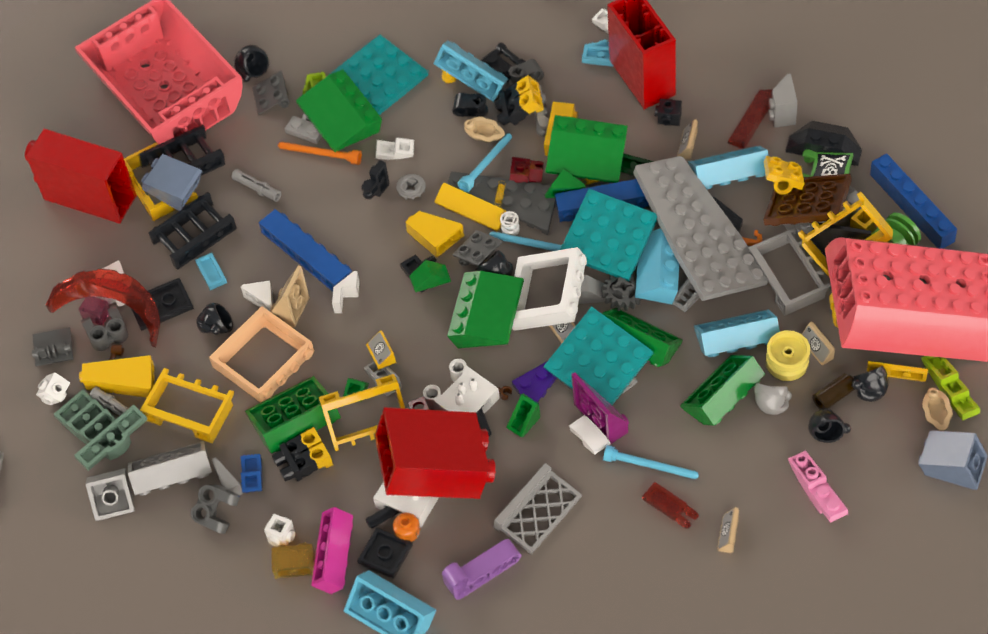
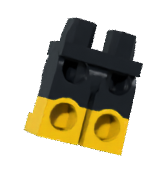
(519, 101)
(303, 455)

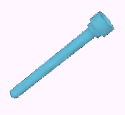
(466, 183)
(526, 241)
(612, 454)

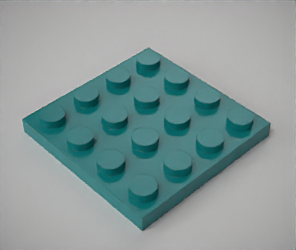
(383, 72)
(610, 233)
(600, 355)

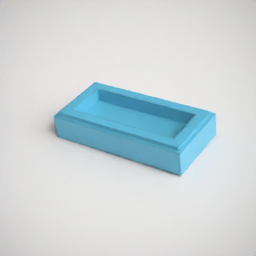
(211, 271)

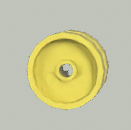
(787, 355)

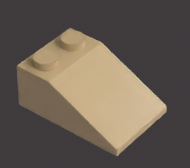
(291, 298)

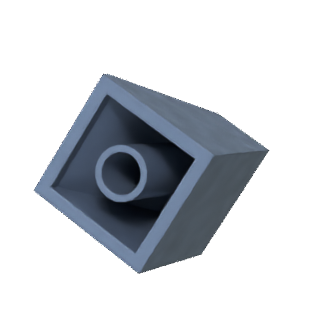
(171, 181)
(954, 458)

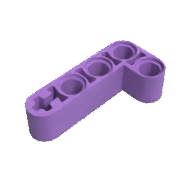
(481, 569)

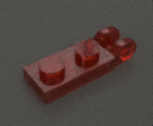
(669, 504)

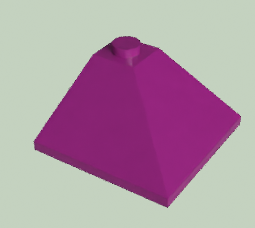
(598, 410)

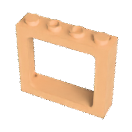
(262, 319)

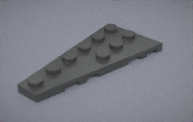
(523, 198)

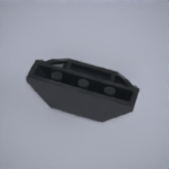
(825, 139)

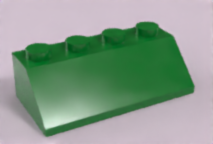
(659, 341)
(723, 389)

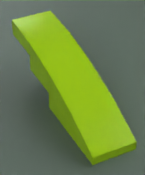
(948, 382)

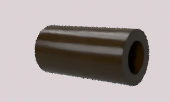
(834, 391)

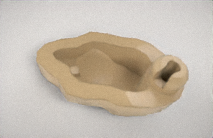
(483, 129)
(937, 409)

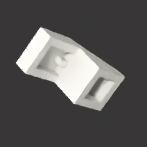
(346, 288)

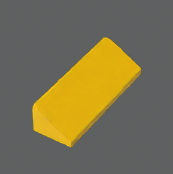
(900, 371)

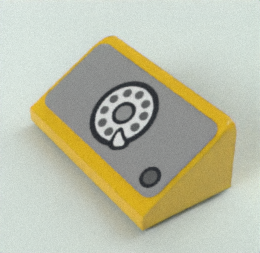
(381, 351)

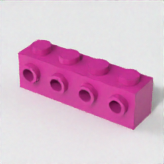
(332, 550)

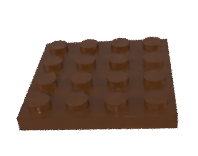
(811, 203)

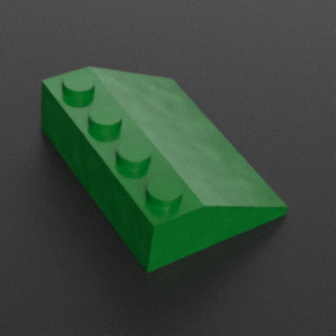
(340, 111)
(586, 148)
(485, 309)
(290, 414)

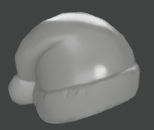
(772, 399)

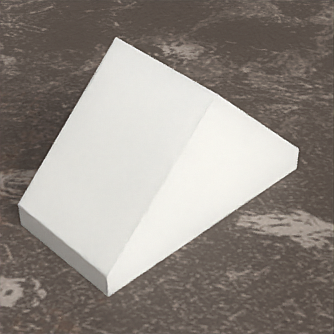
(259, 293)

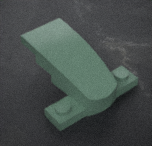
(98, 428)

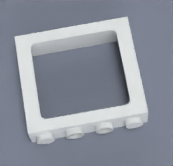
(568, 307)

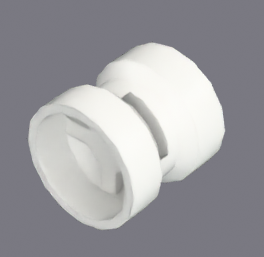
(510, 223)

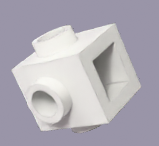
(52, 389)
(279, 531)

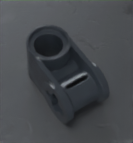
(468, 104)

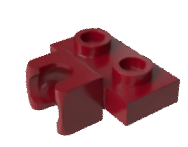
(523, 169)

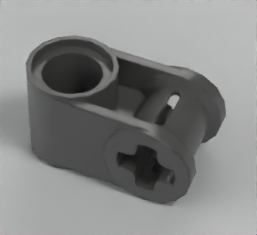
(526, 68)

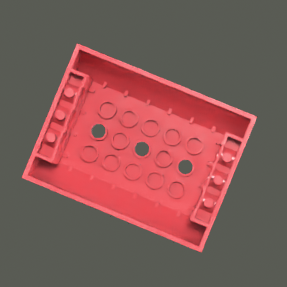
(199, 79)
(903, 313)

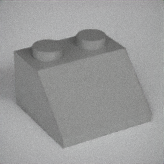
(783, 103)
(110, 494)

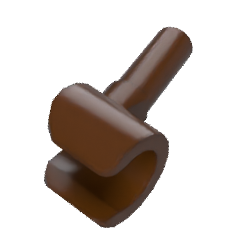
(116, 350)
(504, 389)

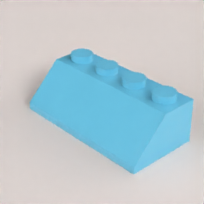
(470, 70)
(730, 166)
(657, 271)
(736, 332)
(387, 607)

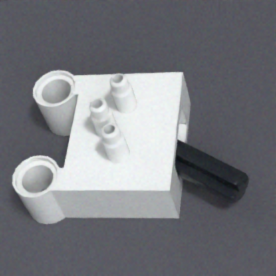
(467, 393)
(395, 505)

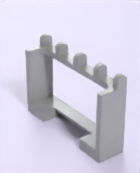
(782, 300)

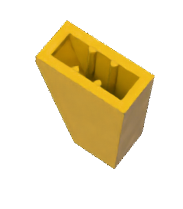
(434, 232)

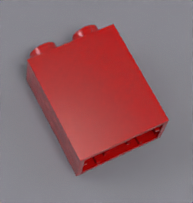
(642, 50)
(81, 175)
(433, 453)

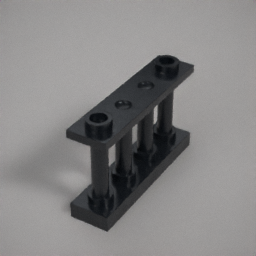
(207, 163)
(203, 241)

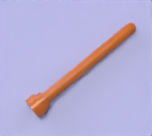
(353, 156)

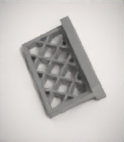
(522, 501)

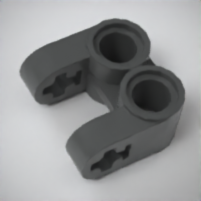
(106, 333)
(210, 505)

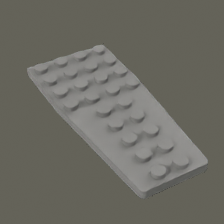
(698, 230)

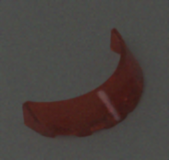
(110, 285)

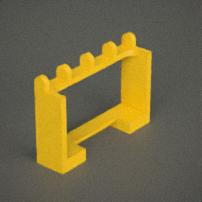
(155, 211)
(883, 235)
(334, 401)
(200, 431)

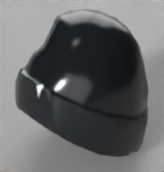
(251, 62)
(497, 264)
(214, 319)
(871, 385)
(827, 426)

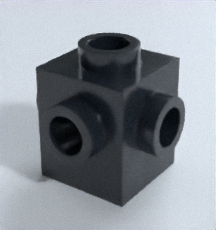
(669, 112)

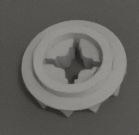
(413, 181)

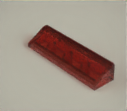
(751, 119)

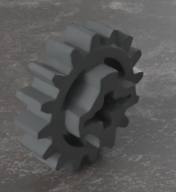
(620, 293)

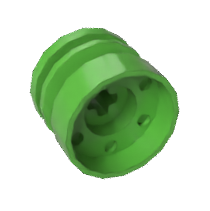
(903, 228)

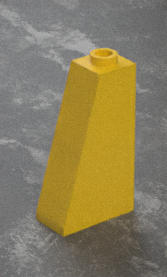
(120, 376)

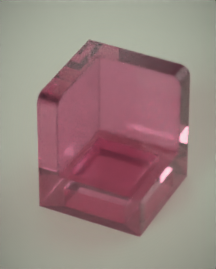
(95, 309)

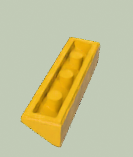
(469, 206)

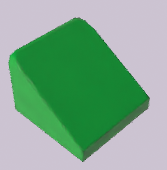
(355, 386)

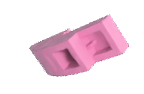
(816, 486)

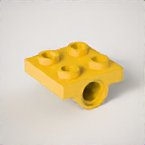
(783, 174)

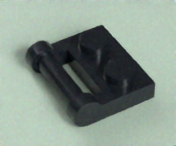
(497, 63)

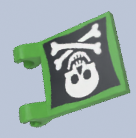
(828, 163)

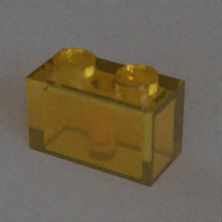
(293, 560)

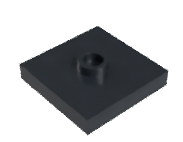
(385, 553)

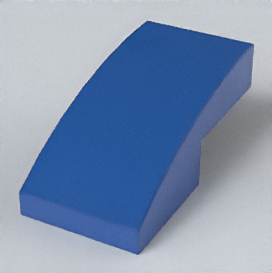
(251, 473)

